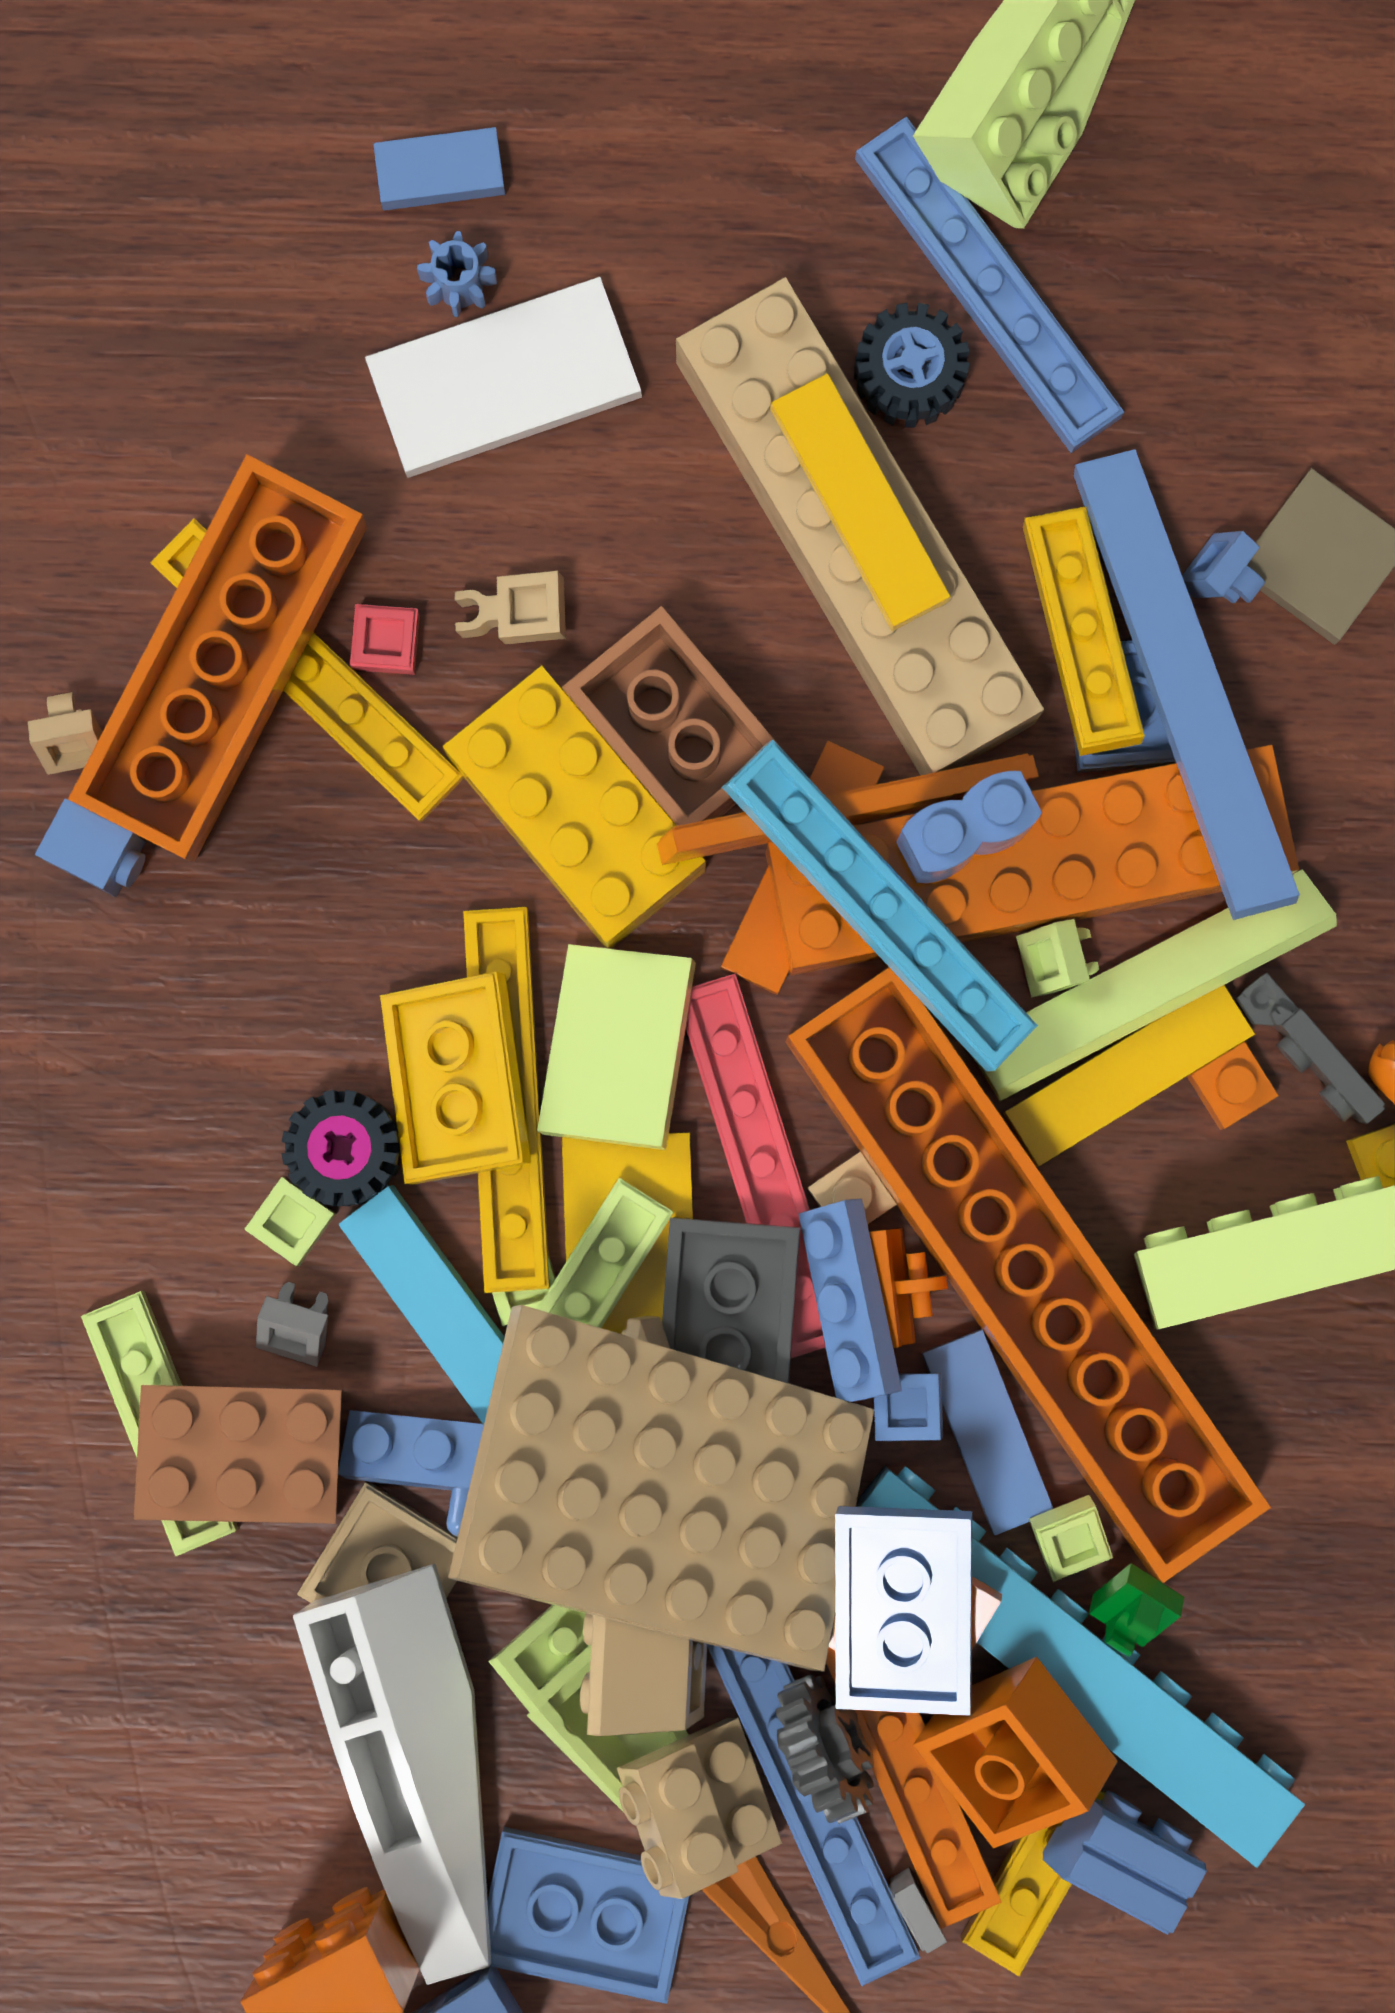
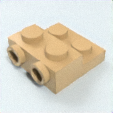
(697, 1809)

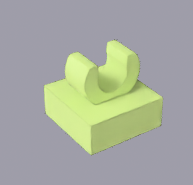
(1055, 957)

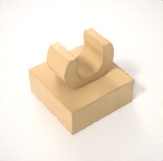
(65, 737)

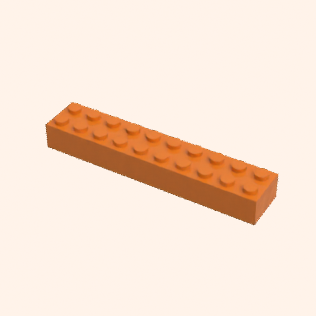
(1027, 1275)

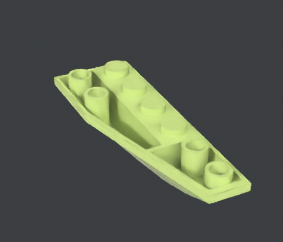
(1021, 101)

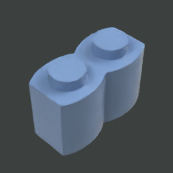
(984, 822)

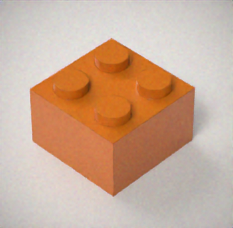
(1019, 1755)

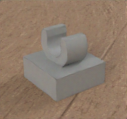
(291, 1328)

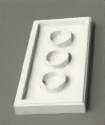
(503, 377)

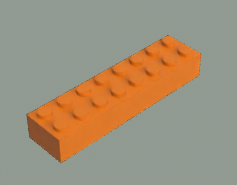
(1088, 855)

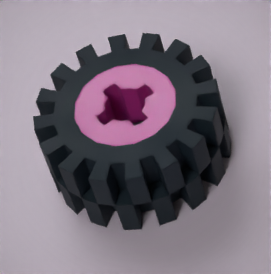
(371, 1151)

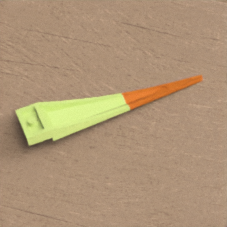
(546, 1674)

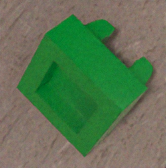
(1135, 1608)

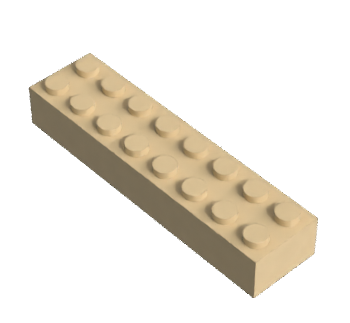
(937, 679)

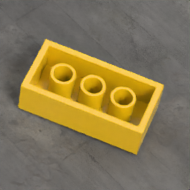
(572, 806)

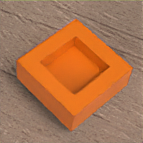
(1232, 1086)

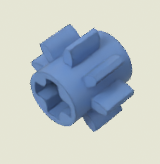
(442, 267)

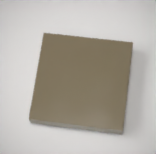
(1324, 556)

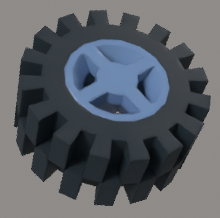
(909, 342)

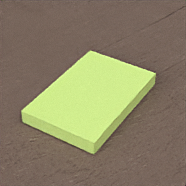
(617, 1046)

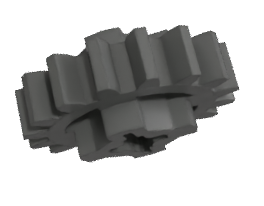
(824, 1749)

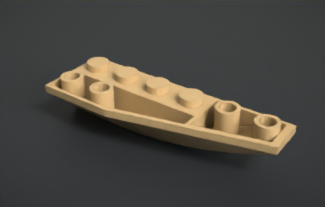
(637, 1674)

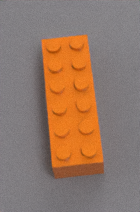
(219, 659)

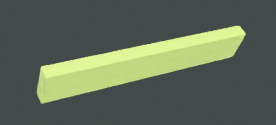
(1157, 985)

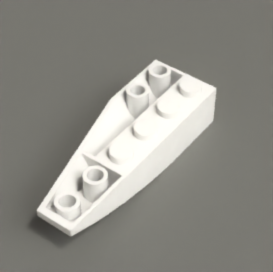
(408, 1756)

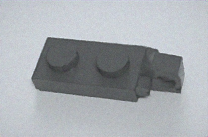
(1309, 1048)

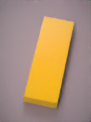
(1029, 1901)

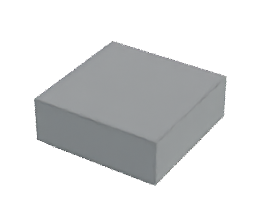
(916, 1911)

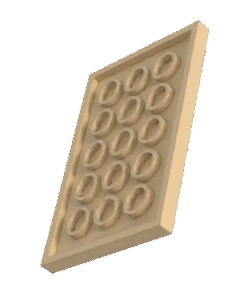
(661, 1490)

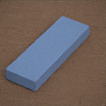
(988, 1432)

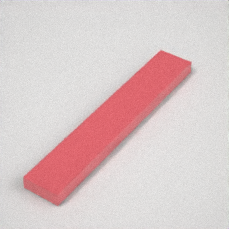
(751, 1130)

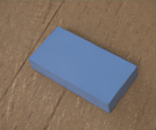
(439, 168)

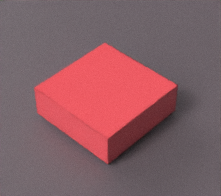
(385, 639)

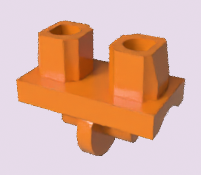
(896, 1286)

